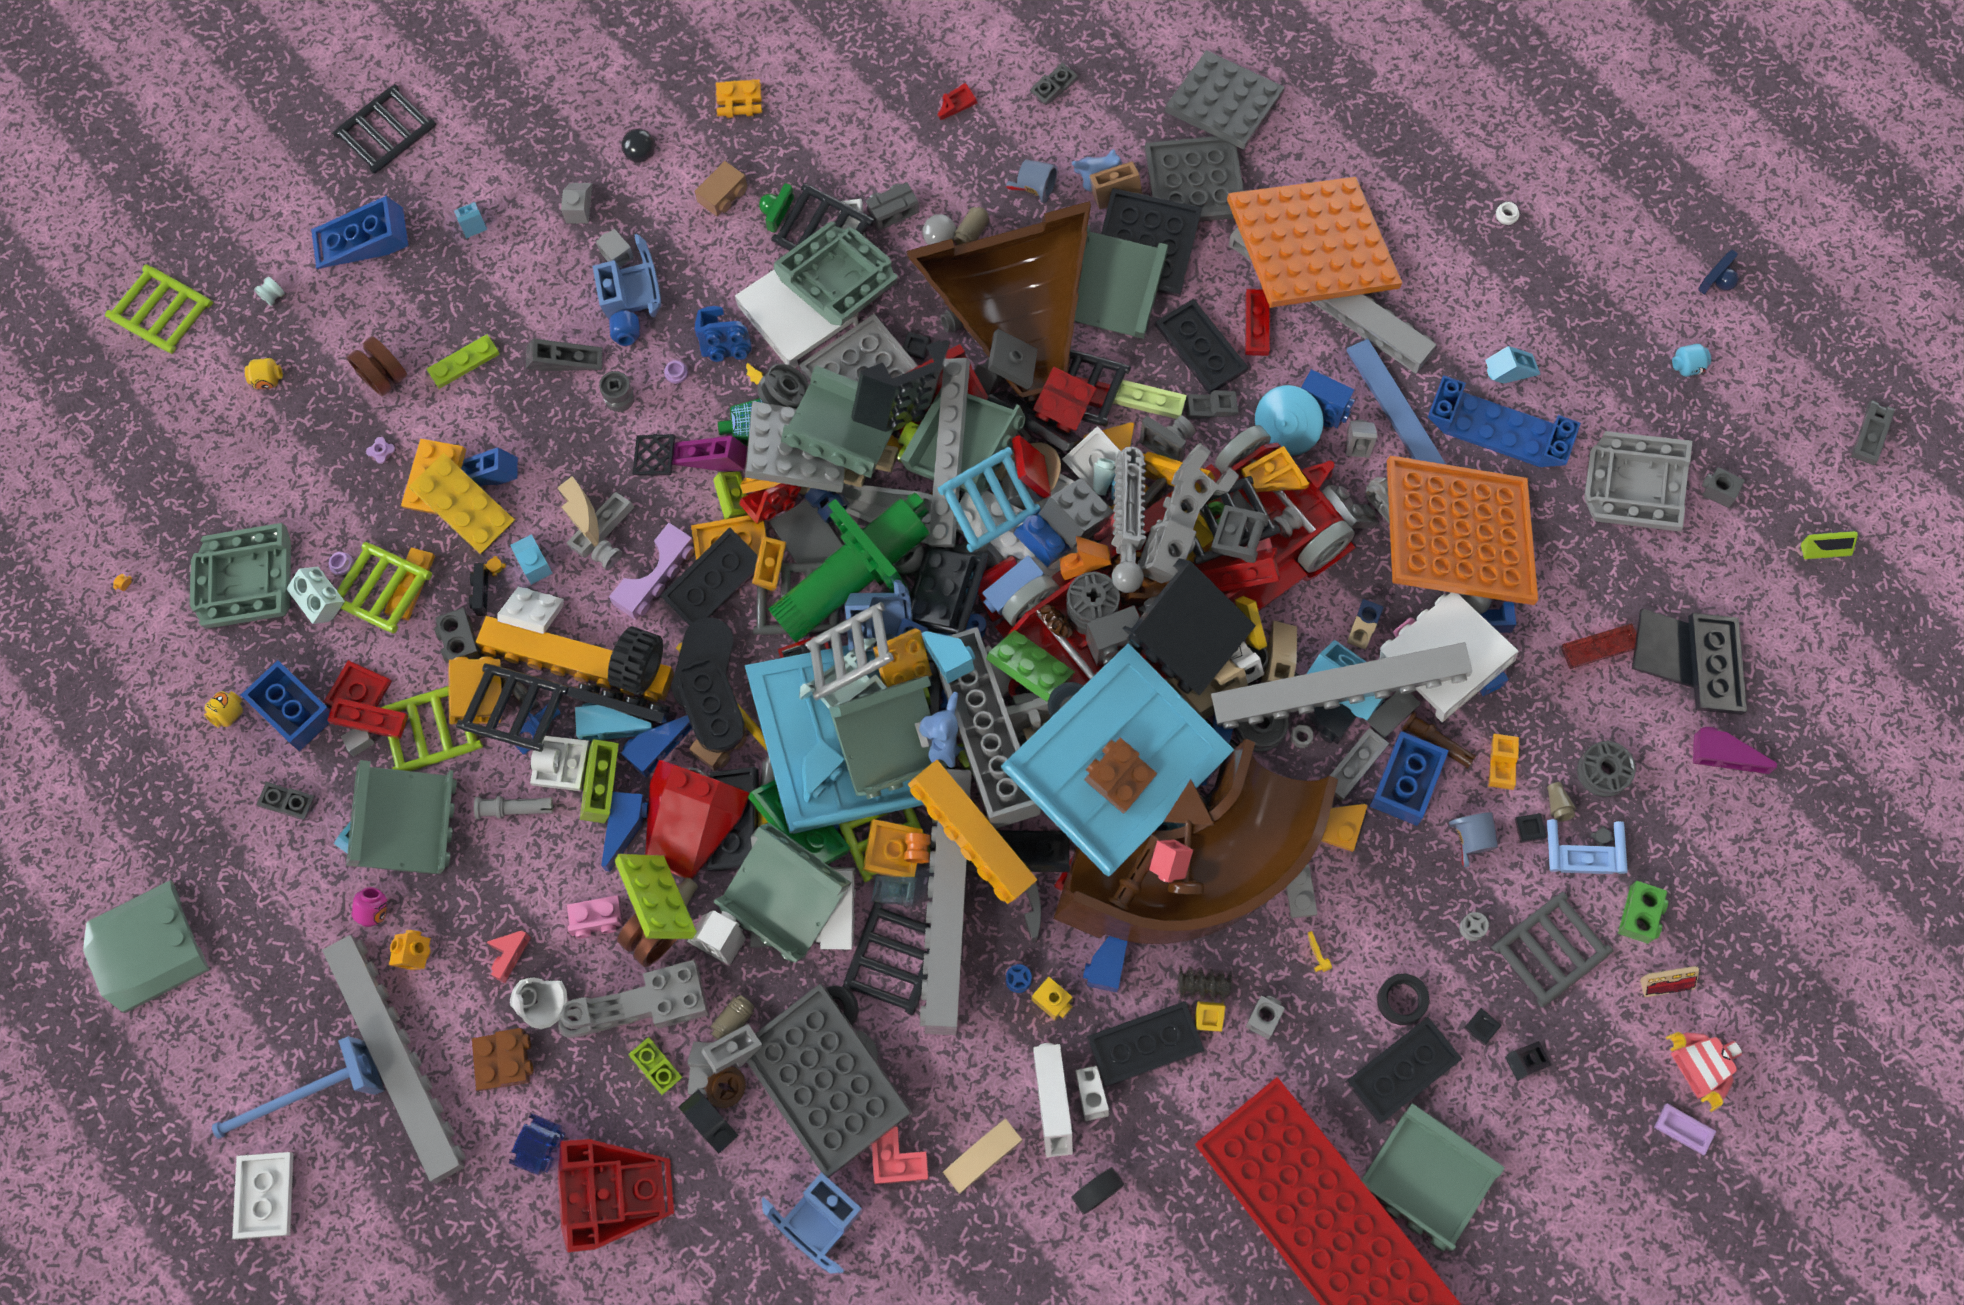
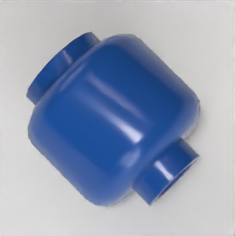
(624, 327)

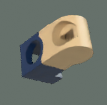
(1364, 623)

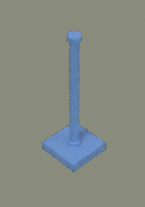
(359, 1068)

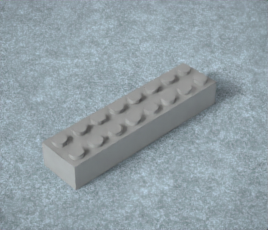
(988, 737)

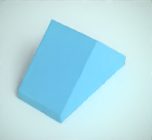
(470, 220)

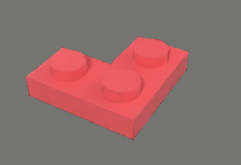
(895, 1167)

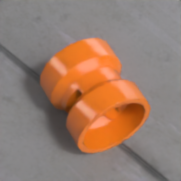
(917, 848)

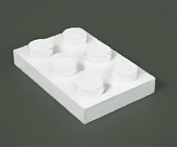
(263, 1195)

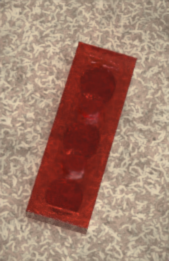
(1599, 646)

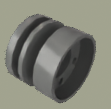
(1079, 605)

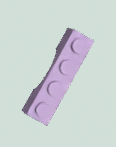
(634, 595)

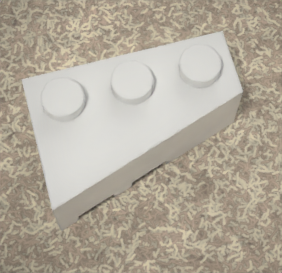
(839, 929)
(718, 936)

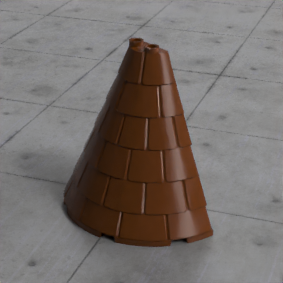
(1016, 284)

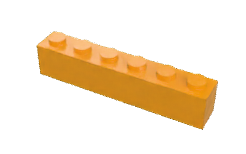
(971, 832)

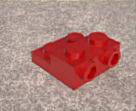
(1063, 399)

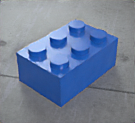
(287, 705)
(1409, 778)

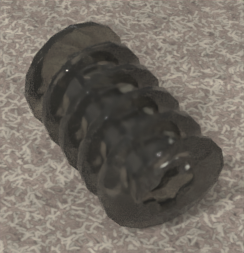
(1204, 984)

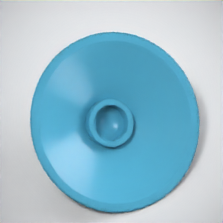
(1290, 418)

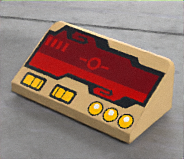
(1669, 981)

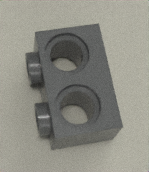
(460, 637)

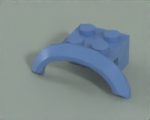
(630, 287)
(896, 608)
(817, 1220)

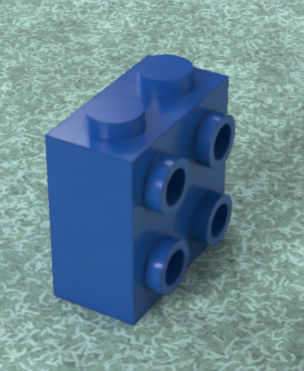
(1332, 396)

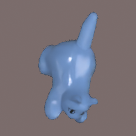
(1090, 165)
(942, 730)

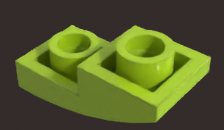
(655, 1065)

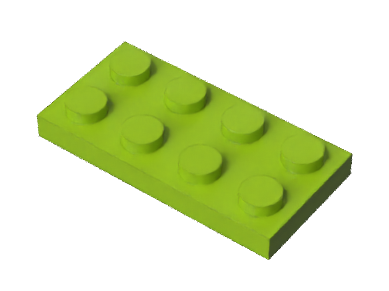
(655, 897)

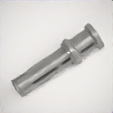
(500, 806)

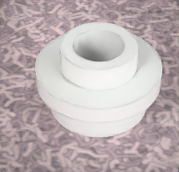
(1510, 208)

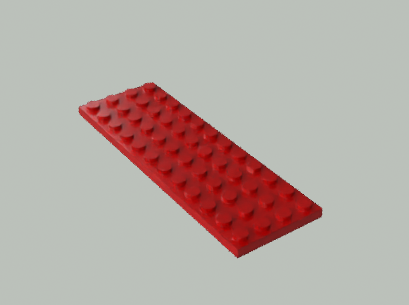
(1317, 1207)

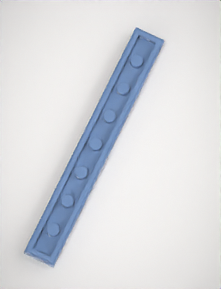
(1393, 402)

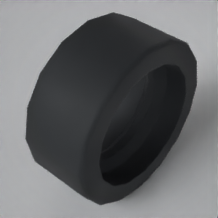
(1417, 985)
(1097, 1190)

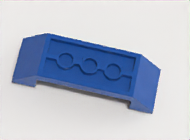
(1502, 427)

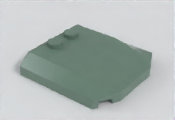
(836, 272)
(255, 576)
(142, 948)

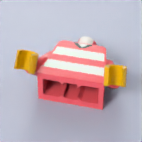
(1705, 1065)

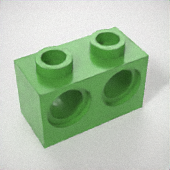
(1636, 910)

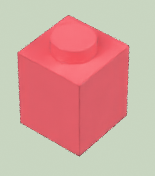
(1170, 860)

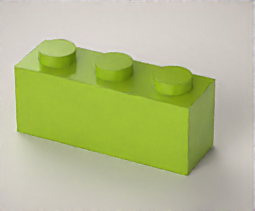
(599, 781)

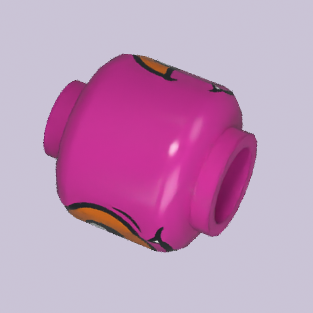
(369, 907)

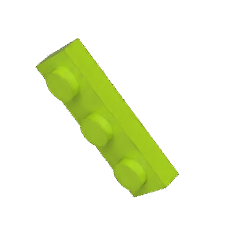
(463, 361)

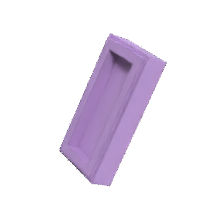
(1685, 1129)

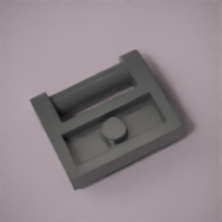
(1231, 531)

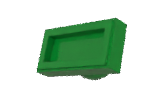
(776, 206)

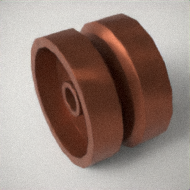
(376, 365)
(646, 950)

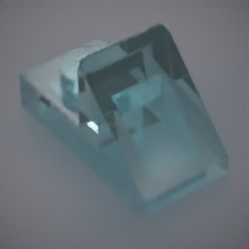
(894, 890)

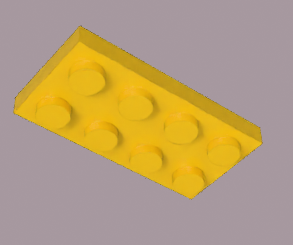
(461, 503)

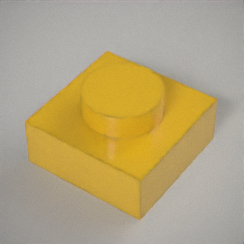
(1209, 1016)

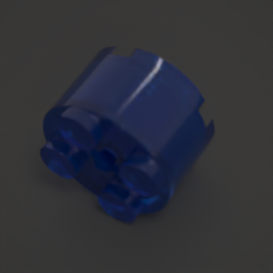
(536, 1144)

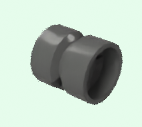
(616, 391)

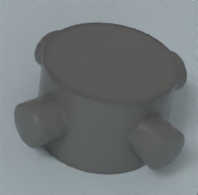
(1602, 836)

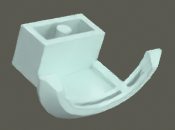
(853, 690)

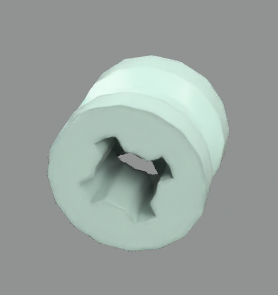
(269, 291)

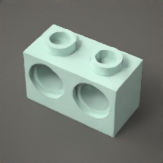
(315, 595)

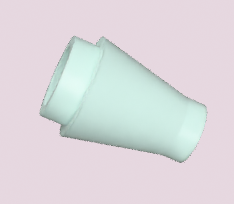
(1103, 475)

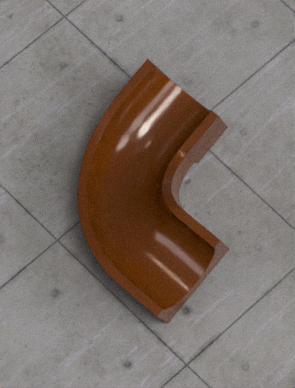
(1251, 854)

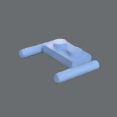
(1587, 858)

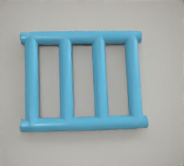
(966, 479)

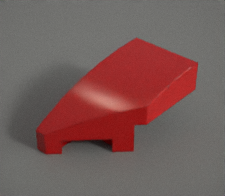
(956, 101)

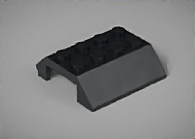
(893, 402)

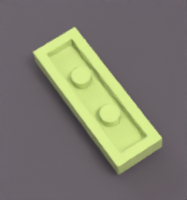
(1150, 399)

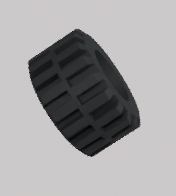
(635, 660)

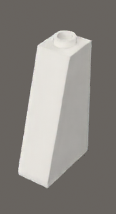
(1053, 1100)

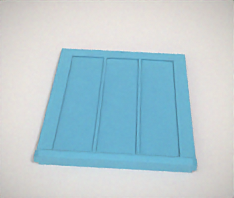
(1147, 713)
(793, 729)

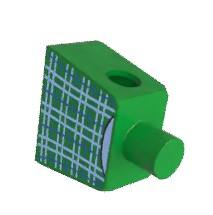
(739, 422)

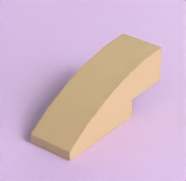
(580, 510)
(982, 1156)

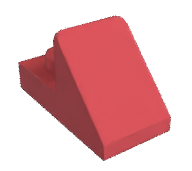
(512, 948)

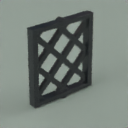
(655, 437)

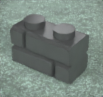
(892, 205)

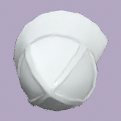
(550, 998)

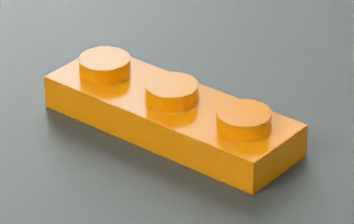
(420, 558)

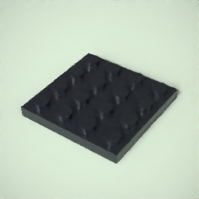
(1152, 222)

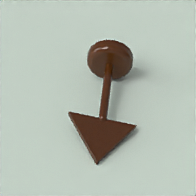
(1188, 810)

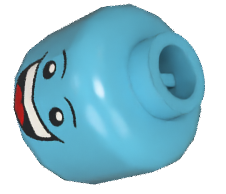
(1691, 360)

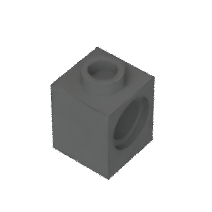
(1730, 483)

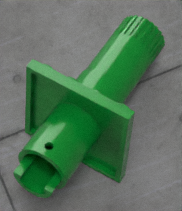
(856, 564)

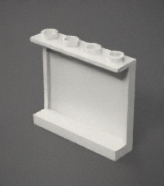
(785, 319)
(1447, 624)

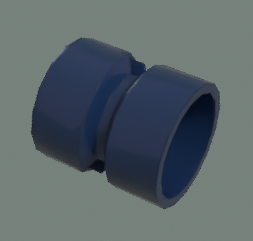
(819, 498)

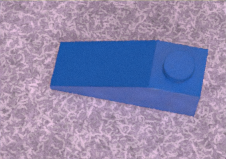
(491, 467)
(655, 745)
(623, 824)
(1106, 965)

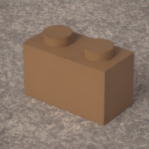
(1121, 177)
(721, 189)

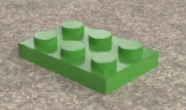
(1029, 664)

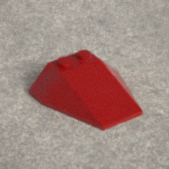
(689, 817)
(608, 1192)

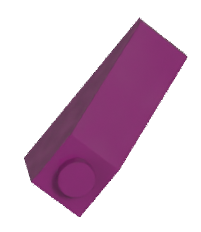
(711, 453)
(1725, 751)

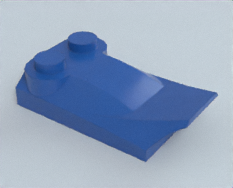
(1041, 539)

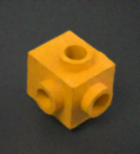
(409, 950)

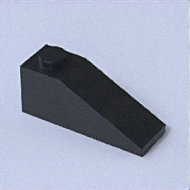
(1332, 722)

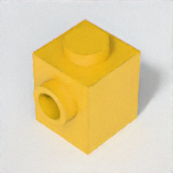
(1053, 999)

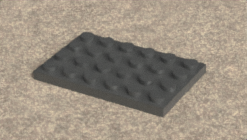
(826, 1081)

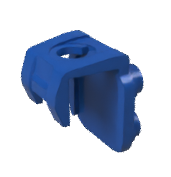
(721, 338)

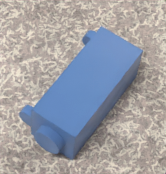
(1010, 583)

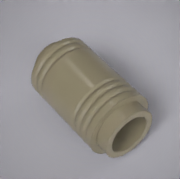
(972, 226)
(732, 1017)

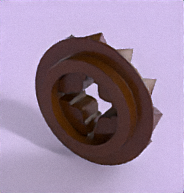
(1056, 621)
(727, 1097)

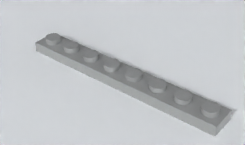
(949, 449)

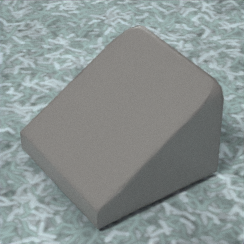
(357, 741)

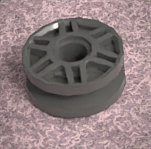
(783, 386)
(1266, 738)
(1613, 756)

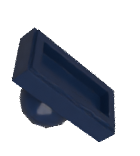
(1722, 275)

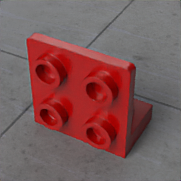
(769, 502)

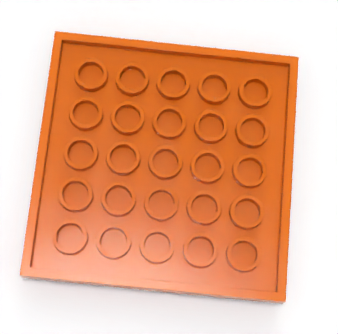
(1313, 241)
(1461, 530)

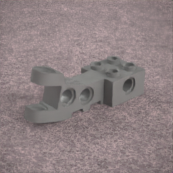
(1175, 534)
(670, 997)

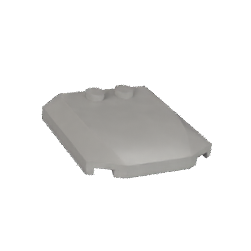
(1638, 480)

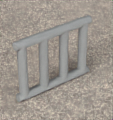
(834, 635)

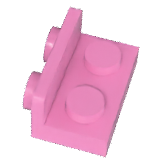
(594, 916)

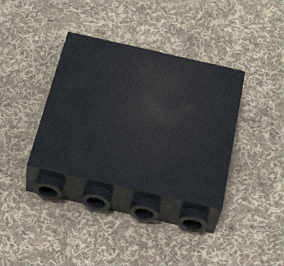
(1190, 629)

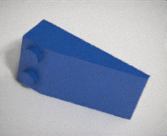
(361, 234)

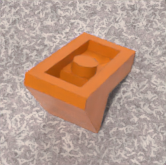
(1088, 558)

